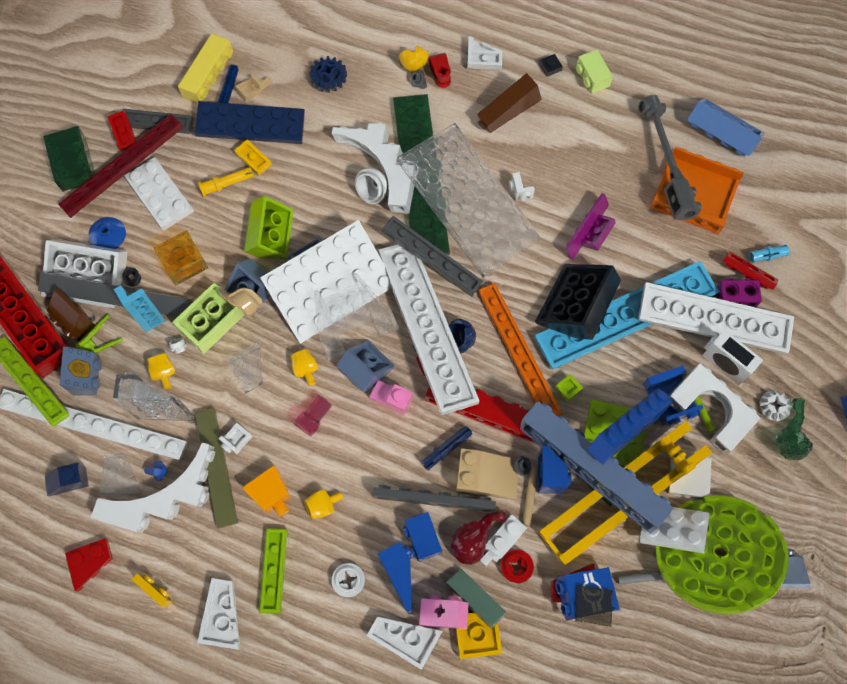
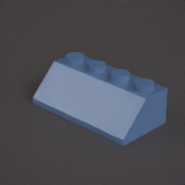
(725, 126)

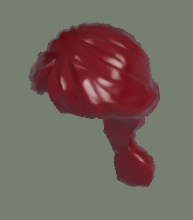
(470, 540)

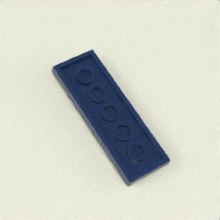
(250, 122)

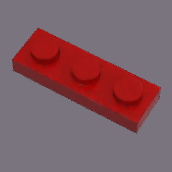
(750, 271)

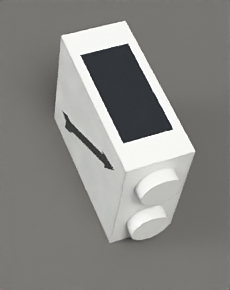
(731, 357)

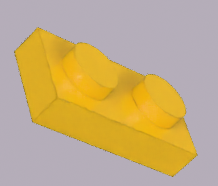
(253, 157)
(159, 595)

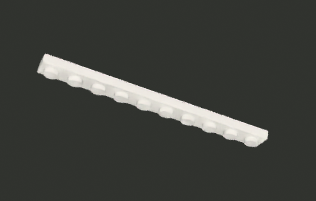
(99, 427)

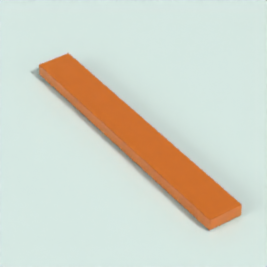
(517, 347)

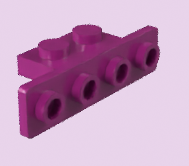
(593, 228)

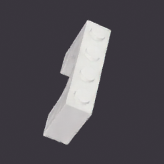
(738, 416)

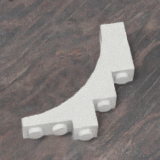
(374, 142)
(164, 504)

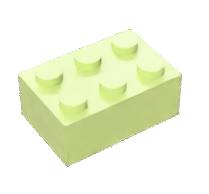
(207, 319)

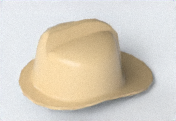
(243, 299)

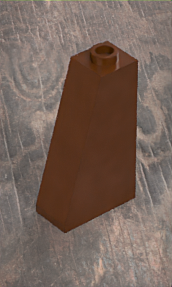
(510, 103)

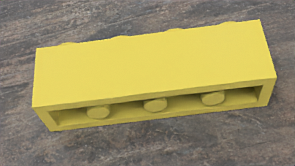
(206, 68)

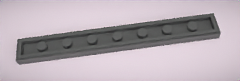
(105, 293)

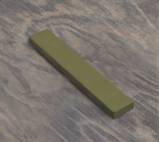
(218, 474)

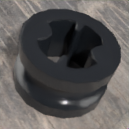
(128, 281)

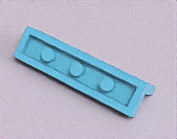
(133, 306)

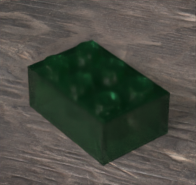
(69, 158)

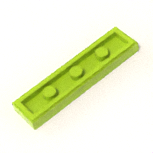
(273, 571)

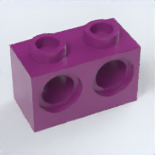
(738, 288)

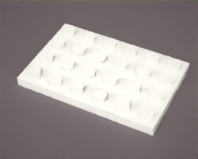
(326, 268)

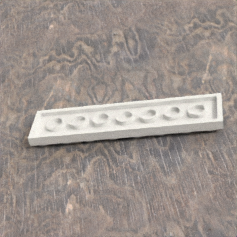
(712, 315)

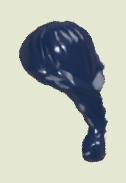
(463, 334)

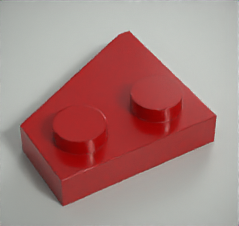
(87, 561)

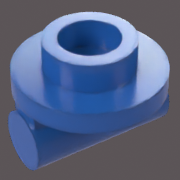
(158, 470)

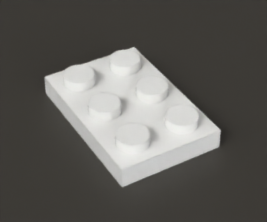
(680, 530)

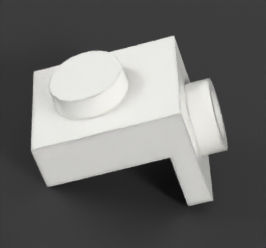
(517, 187)
(235, 439)

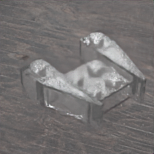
(348, 310)

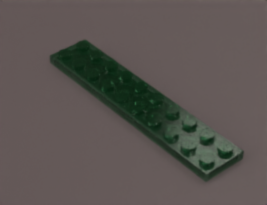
(413, 128)

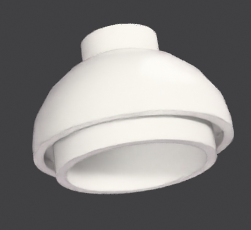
(371, 185)

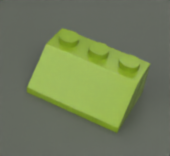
(268, 229)

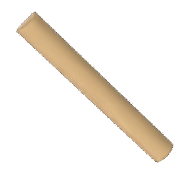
(530, 496)

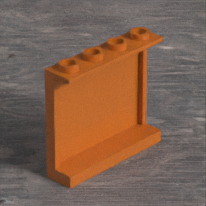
(713, 184)

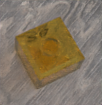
(181, 257)

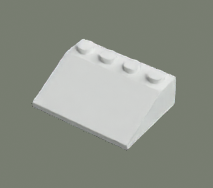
(86, 263)

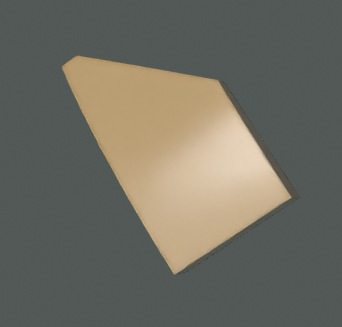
(252, 87)

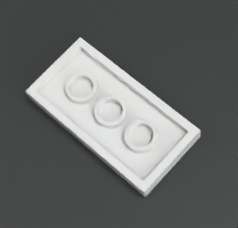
(159, 193)

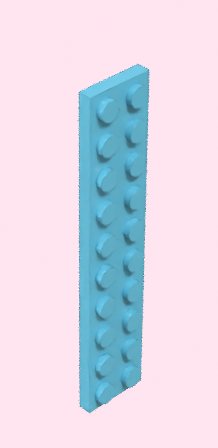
(621, 318)

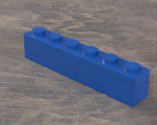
(629, 426)

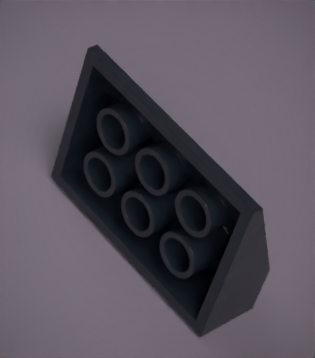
(579, 300)

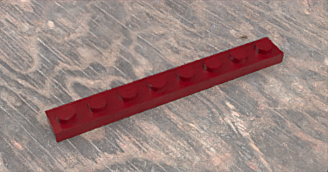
(120, 166)

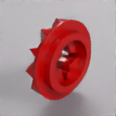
(526, 562)

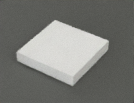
(694, 483)

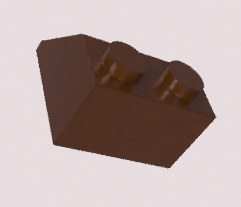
(68, 315)

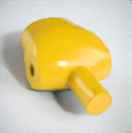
(304, 365)
(160, 368)
(321, 504)

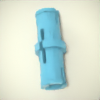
(769, 253)

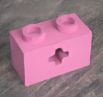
(455, 612)

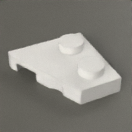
(483, 55)

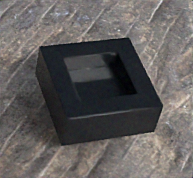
(550, 65)

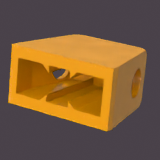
(269, 491)

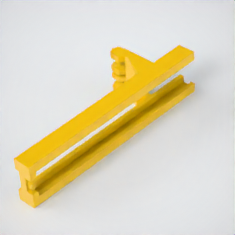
(683, 467)

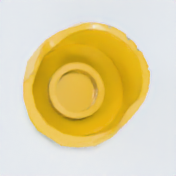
(414, 60)

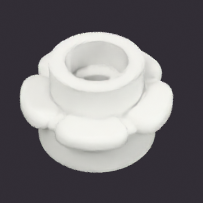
(178, 345)

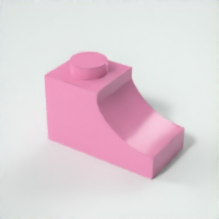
(392, 396)

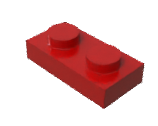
(122, 130)

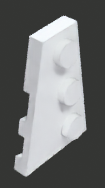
(220, 616)
(404, 639)

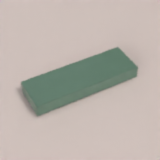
(478, 599)

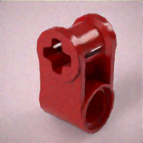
(441, 69)

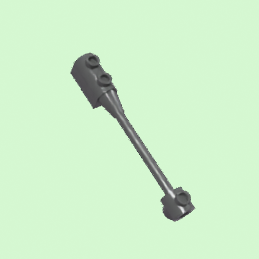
(678, 191)

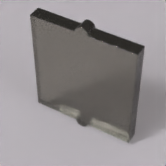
(594, 606)

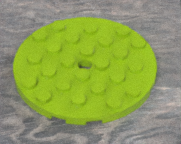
(745, 575)

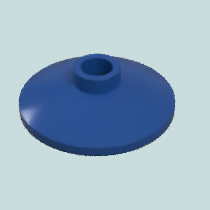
(112, 238)

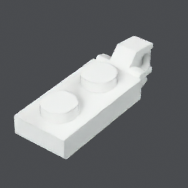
(503, 540)

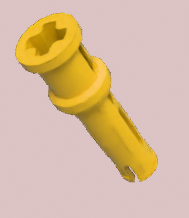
(217, 184)

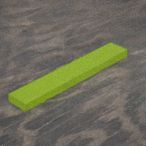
(31, 384)

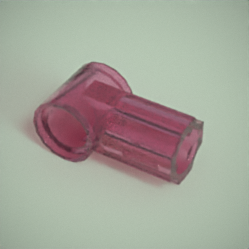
(309, 420)

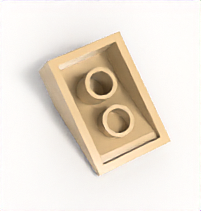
(486, 475)

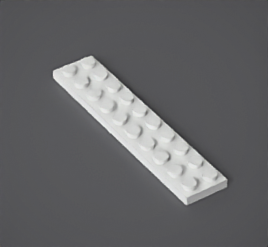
(429, 330)

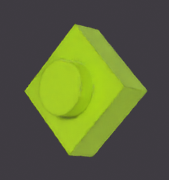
(569, 387)

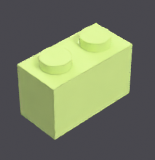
(594, 71)

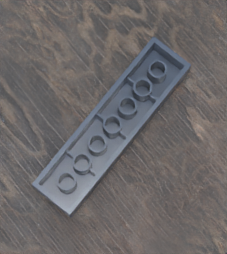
(609, 479)

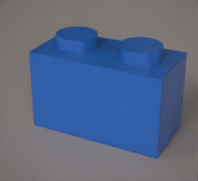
(423, 537)

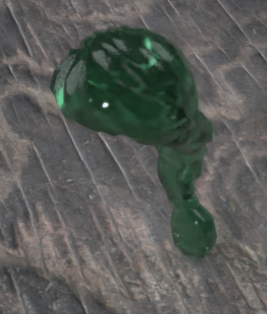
(791, 441)

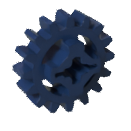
(328, 74)

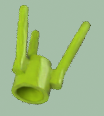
(88, 344)

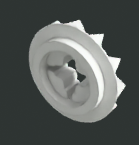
(769, 410)
(339, 575)

